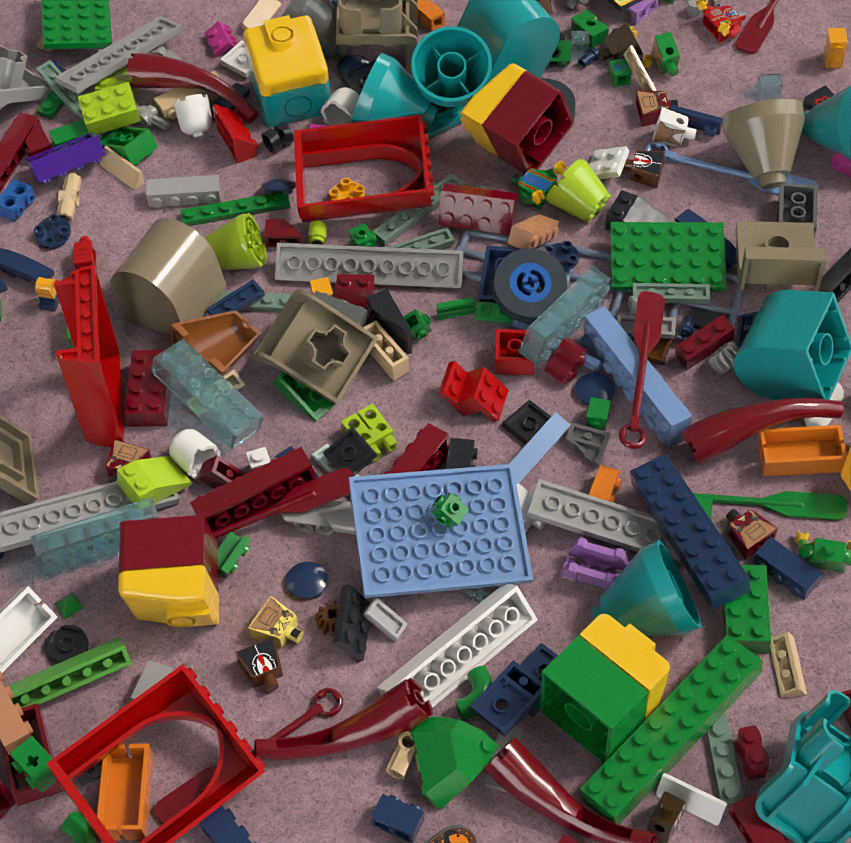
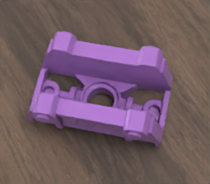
(594, 558)

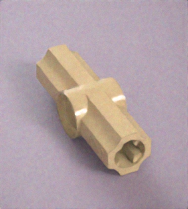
(69, 196)
(402, 756)

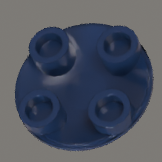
(351, 63)
(279, 184)
(52, 232)
(565, 253)
(595, 386)
(306, 580)

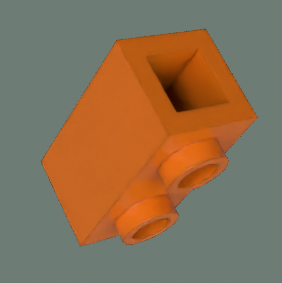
(430, 15)
(606, 483)

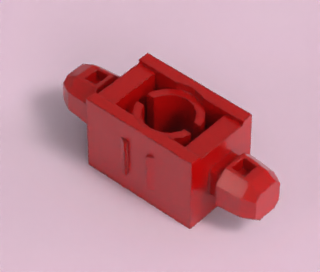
(84, 253)

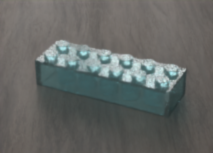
(564, 315)
(207, 393)
(87, 539)

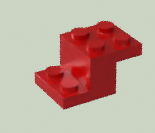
(473, 391)

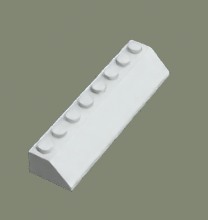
(466, 644)

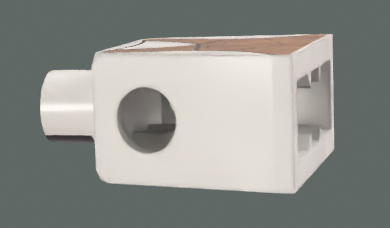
(672, 128)

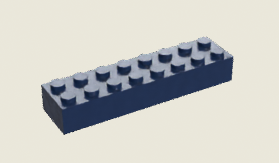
(690, 531)

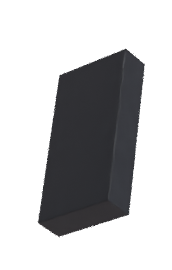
(702, 317)

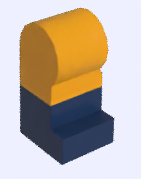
(47, 294)

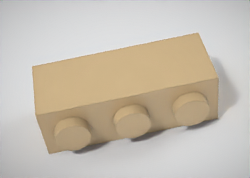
(388, 353)

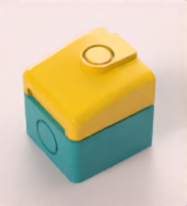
(287, 69)

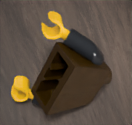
(620, 40)

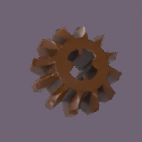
(325, 616)

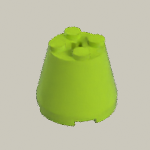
(579, 192)
(238, 244)

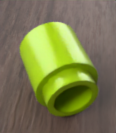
(317, 232)

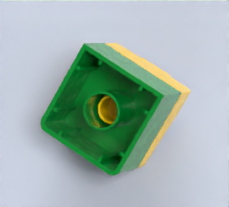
(604, 685)

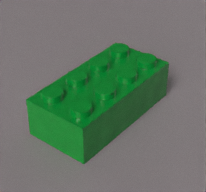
(748, 616)

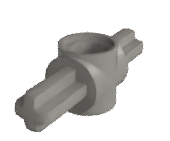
(150, 117)

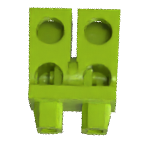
(372, 428)

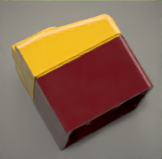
(518, 118)
(170, 570)

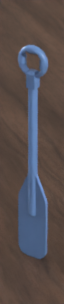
(672, 156)

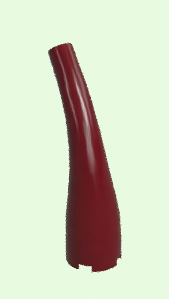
(166, 72)
(727, 429)
(380, 720)
(536, 788)

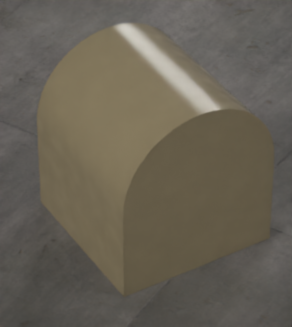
(168, 277)

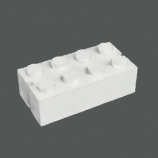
(21, 624)

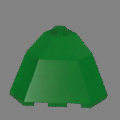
(449, 756)

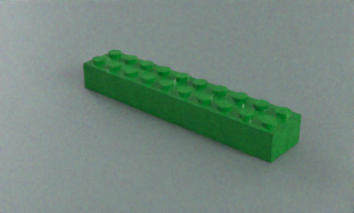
(671, 730)

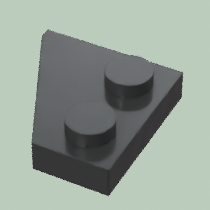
(588, 442)

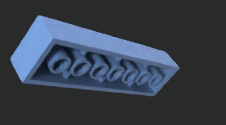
(621, 359)

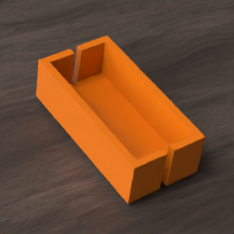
(801, 450)
(126, 792)

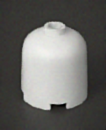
(340, 107)
(194, 115)
(190, 450)

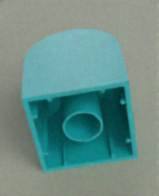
(514, 32)
(794, 346)

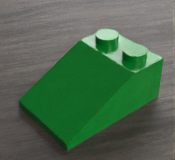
(130, 143)
(302, 397)

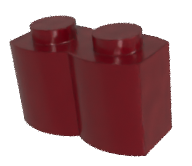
(565, 361)
(754, 756)

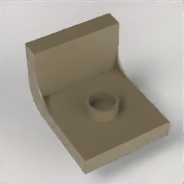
(778, 255)
(315, 345)

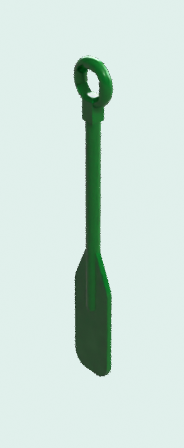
(793, 504)

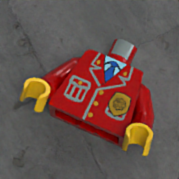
(721, 21)

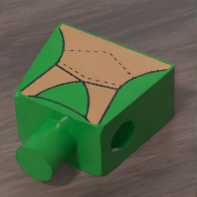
(665, 54)

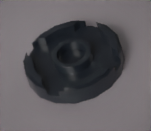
(60, 648)

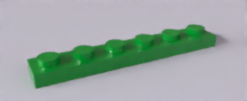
(233, 208)

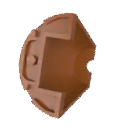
(217, 338)

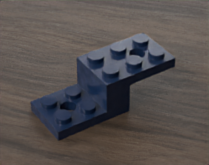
(517, 687)

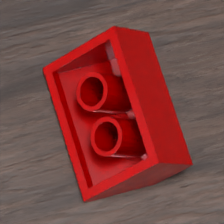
(234, 134)

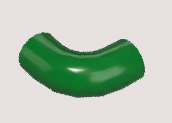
(480, 681)
(78, 829)

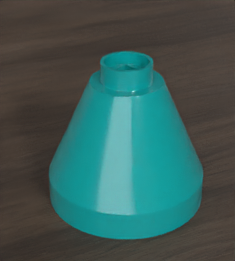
(451, 66)
(391, 94)
(831, 123)
(651, 595)

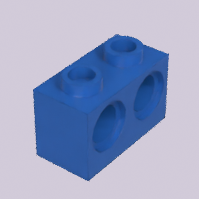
(15, 200)

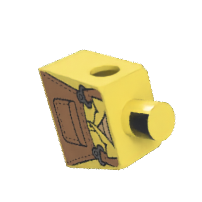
(275, 621)

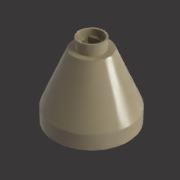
(766, 137)

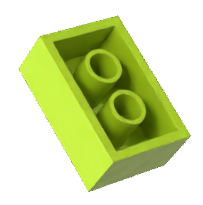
(109, 108)

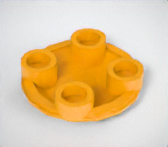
(346, 189)

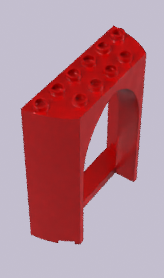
(389, 139)
(94, 363)
(171, 698)

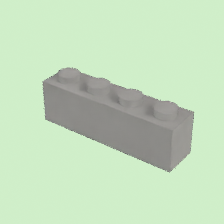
(183, 191)

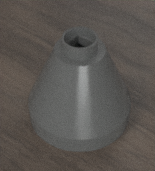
(324, 20)

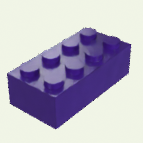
(65, 157)

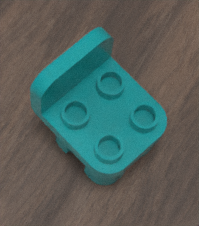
(813, 788)

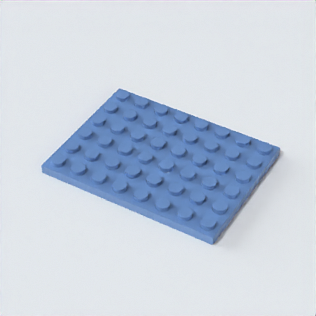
(412, 553)

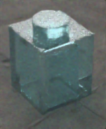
(579, 43)
(769, 86)

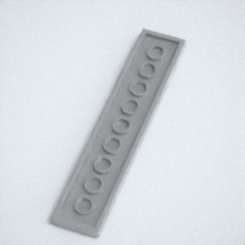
(389, 265)
(25, 521)

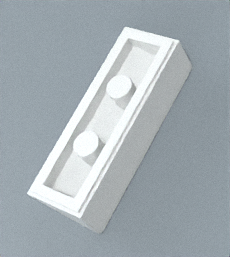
(696, 801)

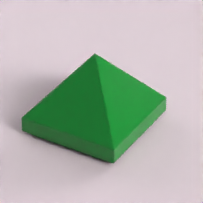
(68, 605)

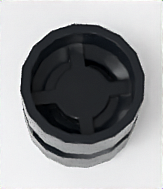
(276, 138)

